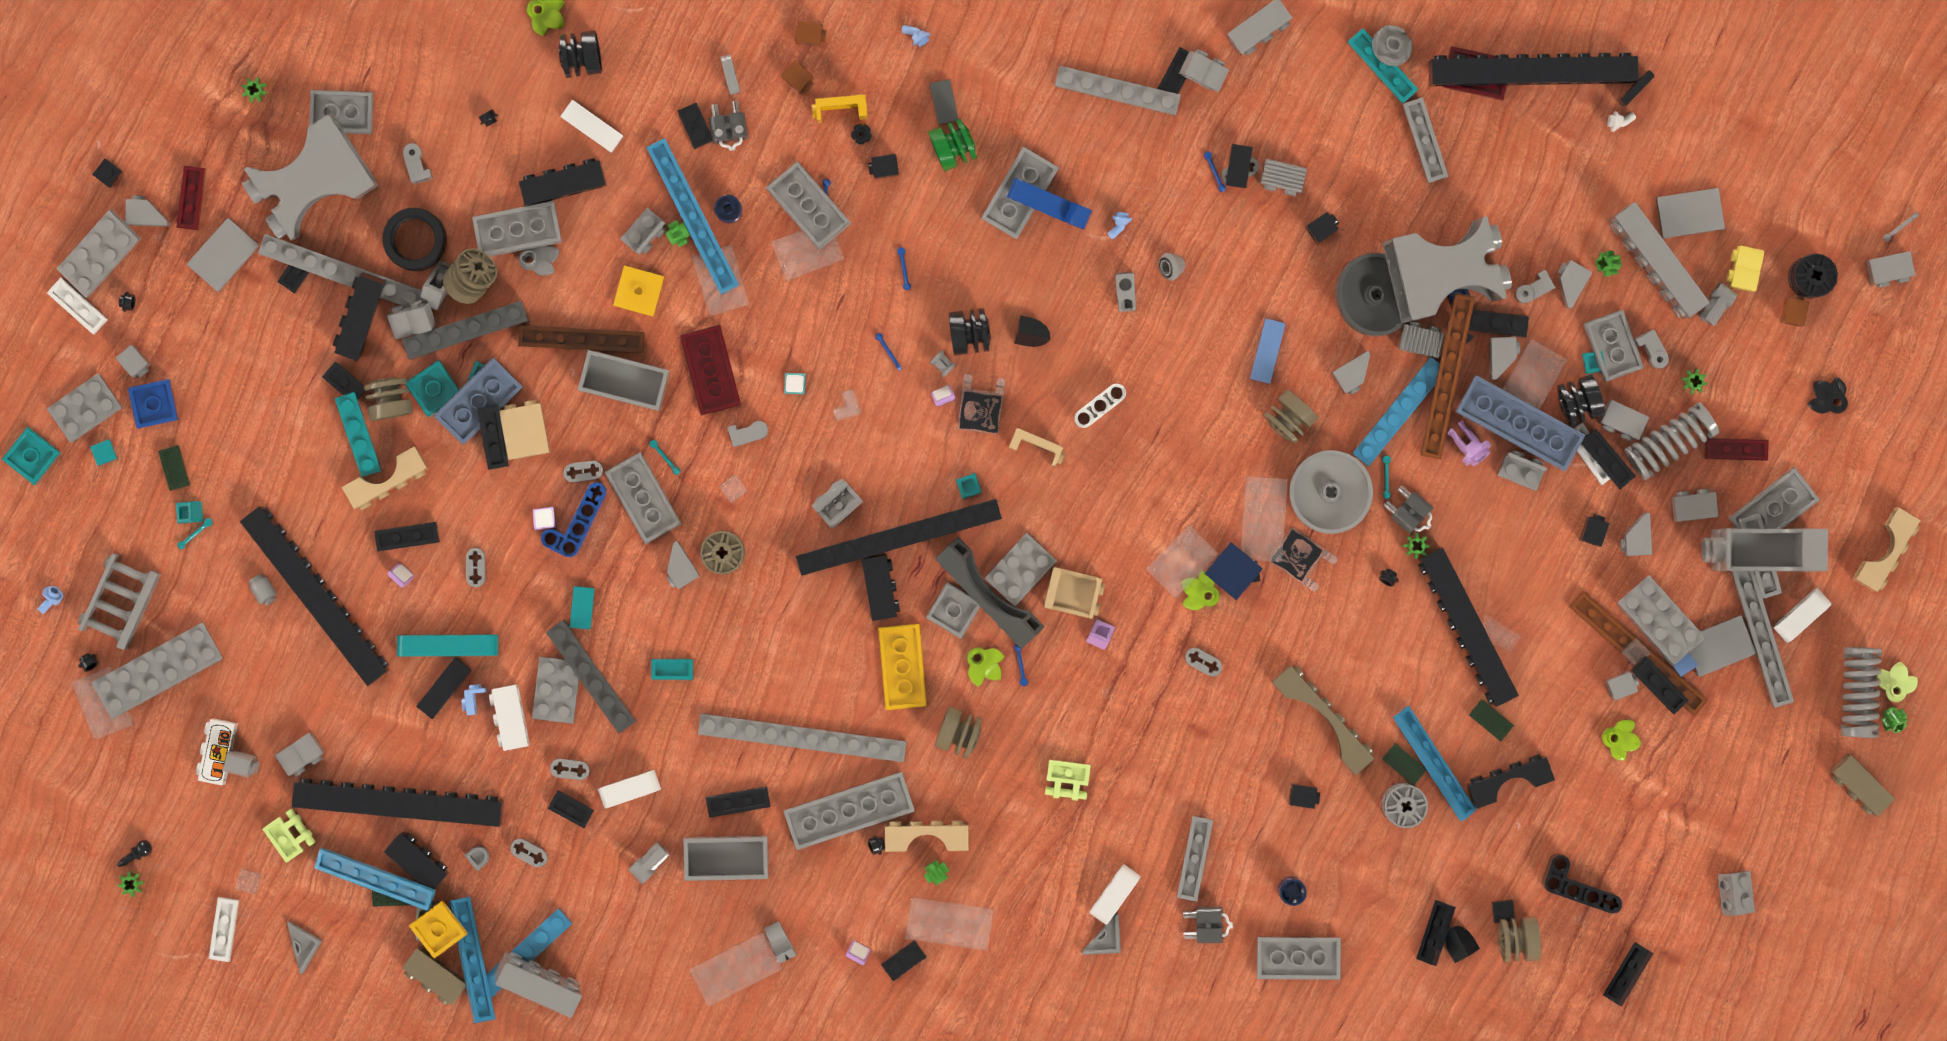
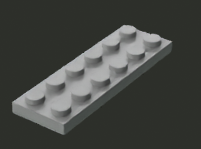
(157, 670)
(849, 810)

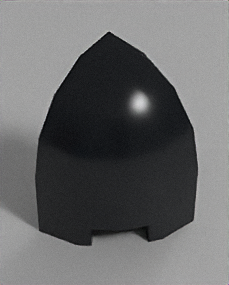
(1031, 332)
(1460, 943)

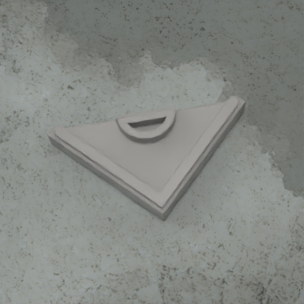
(1106, 940)
(303, 944)

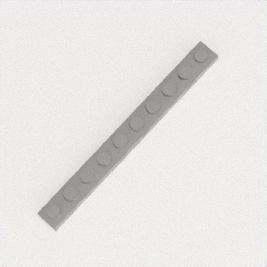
(802, 737)

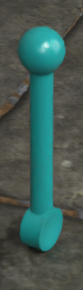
(654, 444)
(1386, 460)
(207, 522)

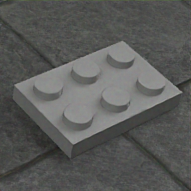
(84, 408)
(1020, 569)
(555, 691)

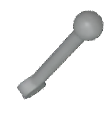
(1887, 237)

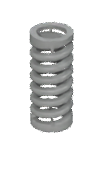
(1697, 410)
(1868, 670)

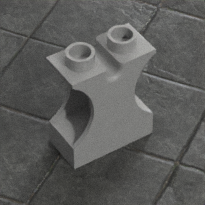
(323, 169)
(1428, 273)
(1766, 549)

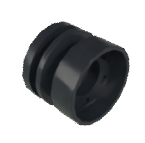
(580, 54)
(1801, 271)
(969, 331)
(1580, 400)

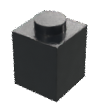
(883, 166)
(1322, 227)
(1594, 530)
(1303, 796)

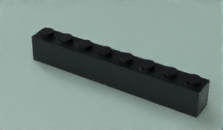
(1468, 627)

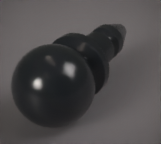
(142, 849)

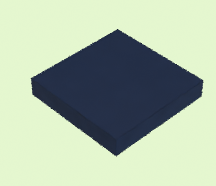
(1233, 571)

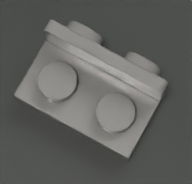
(644, 232)
(1522, 471)

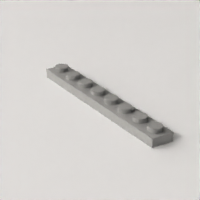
(333, 269)
(1762, 638)

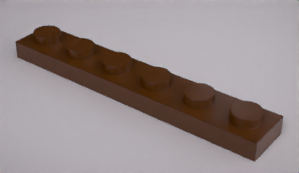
(581, 339)

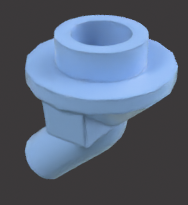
(919, 37)
(1121, 220)
(51, 598)

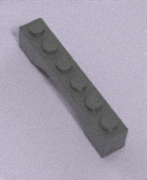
(465, 330)
(960, 564)
(591, 676)

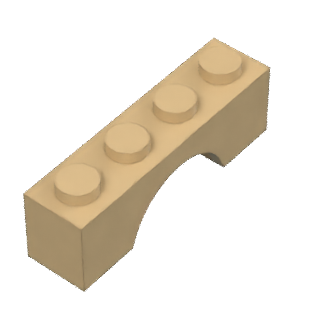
(409, 465)
(1900, 528)
(900, 836)

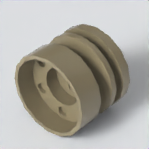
(470, 276)
(388, 399)
(1290, 416)
(731, 561)
(958, 732)
(1520, 939)

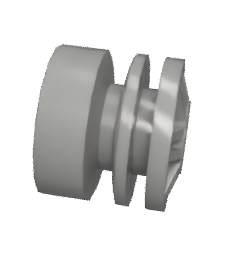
(1392, 806)

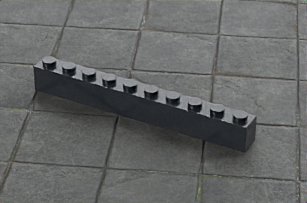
(1533, 71)
(898, 537)
(314, 595)
(397, 803)

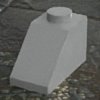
(144, 213)
(1572, 281)
(433, 289)
(1502, 354)
(1352, 374)
(1638, 537)
(680, 567)

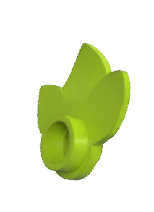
(548, 17)
(1197, 593)
(986, 667)
(1624, 739)

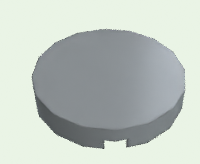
(1392, 45)

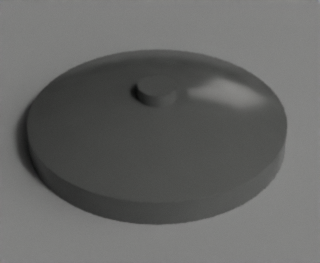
(1367, 296)

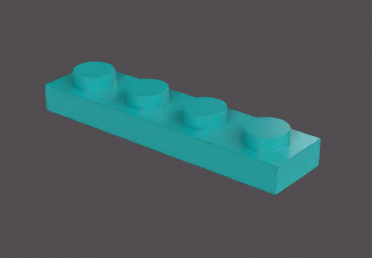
(1391, 76)
(358, 434)

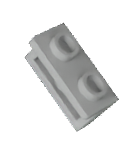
(837, 503)
(1736, 893)

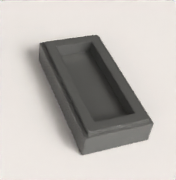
(944, 102)

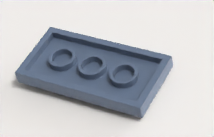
(486, 388)

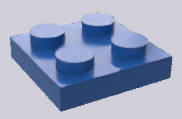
(153, 404)

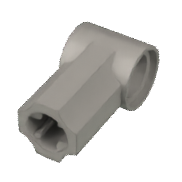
(1720, 300)
(646, 866)

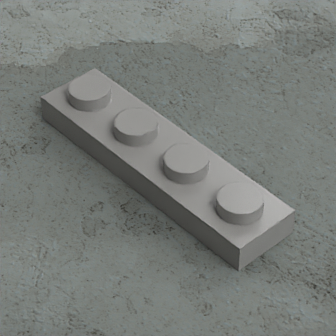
(1425, 140)
(1767, 580)
(1194, 858)

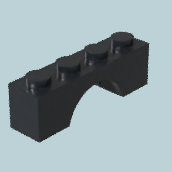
(1485, 790)

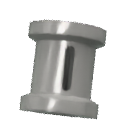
(942, 363)

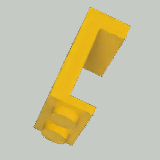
(843, 102)

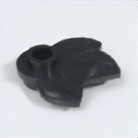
(1827, 394)

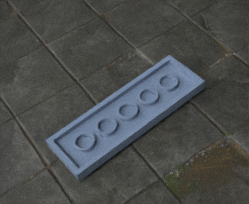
(1520, 423)

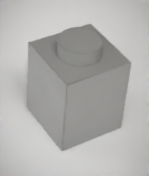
(134, 361)
(1622, 685)

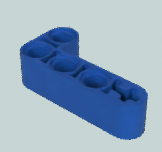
(1049, 203)
(579, 517)

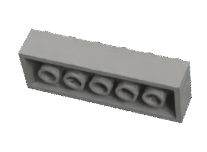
(1658, 261)

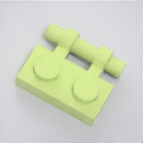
(1067, 773)
(283, 838)

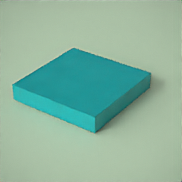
(432, 388)
(31, 456)

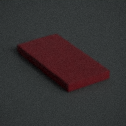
(710, 370)

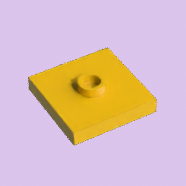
(638, 291)
(438, 929)

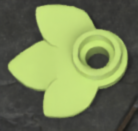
(1898, 679)

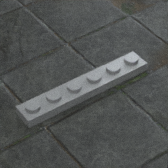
(1117, 90)

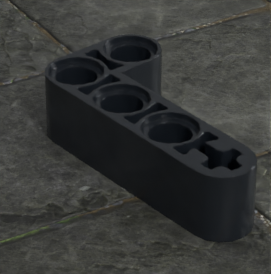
(1582, 889)

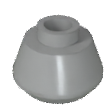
(1171, 266)

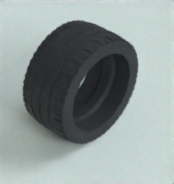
(389, 242)

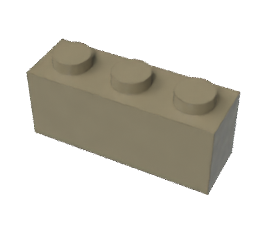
(1861, 785)
(434, 976)

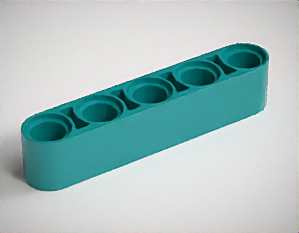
(448, 645)

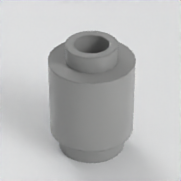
(262, 590)

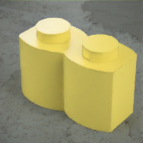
(1745, 268)

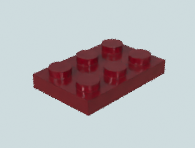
(1493, 92)

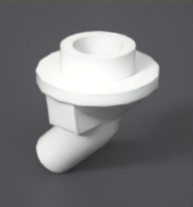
(1616, 121)

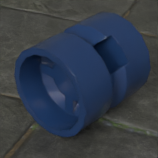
(728, 209)
(1292, 891)

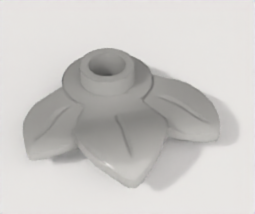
(542, 259)

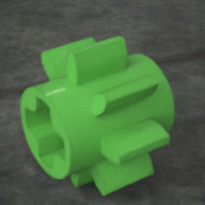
(253, 84)
(678, 233)
(1608, 263)
(1688, 384)
(1410, 545)
(1894, 720)
(936, 872)
(137, 883)

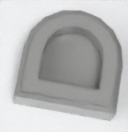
(478, 857)

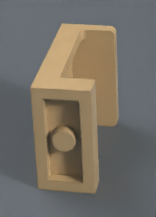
(524, 430)
(1037, 441)
(1074, 593)

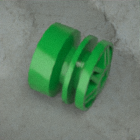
(952, 144)

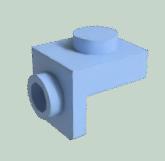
(469, 703)

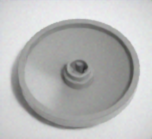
(1331, 492)

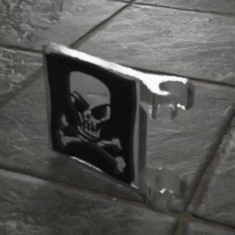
(980, 409)
(1301, 557)

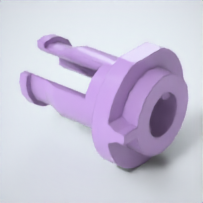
(1475, 451)

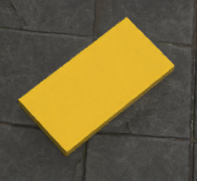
(902, 666)

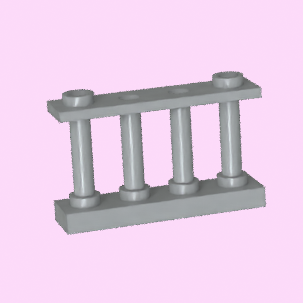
(132, 617)

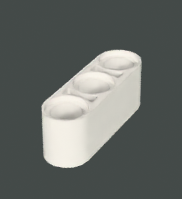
(1105, 396)
(1802, 615)
(629, 789)
(1115, 894)

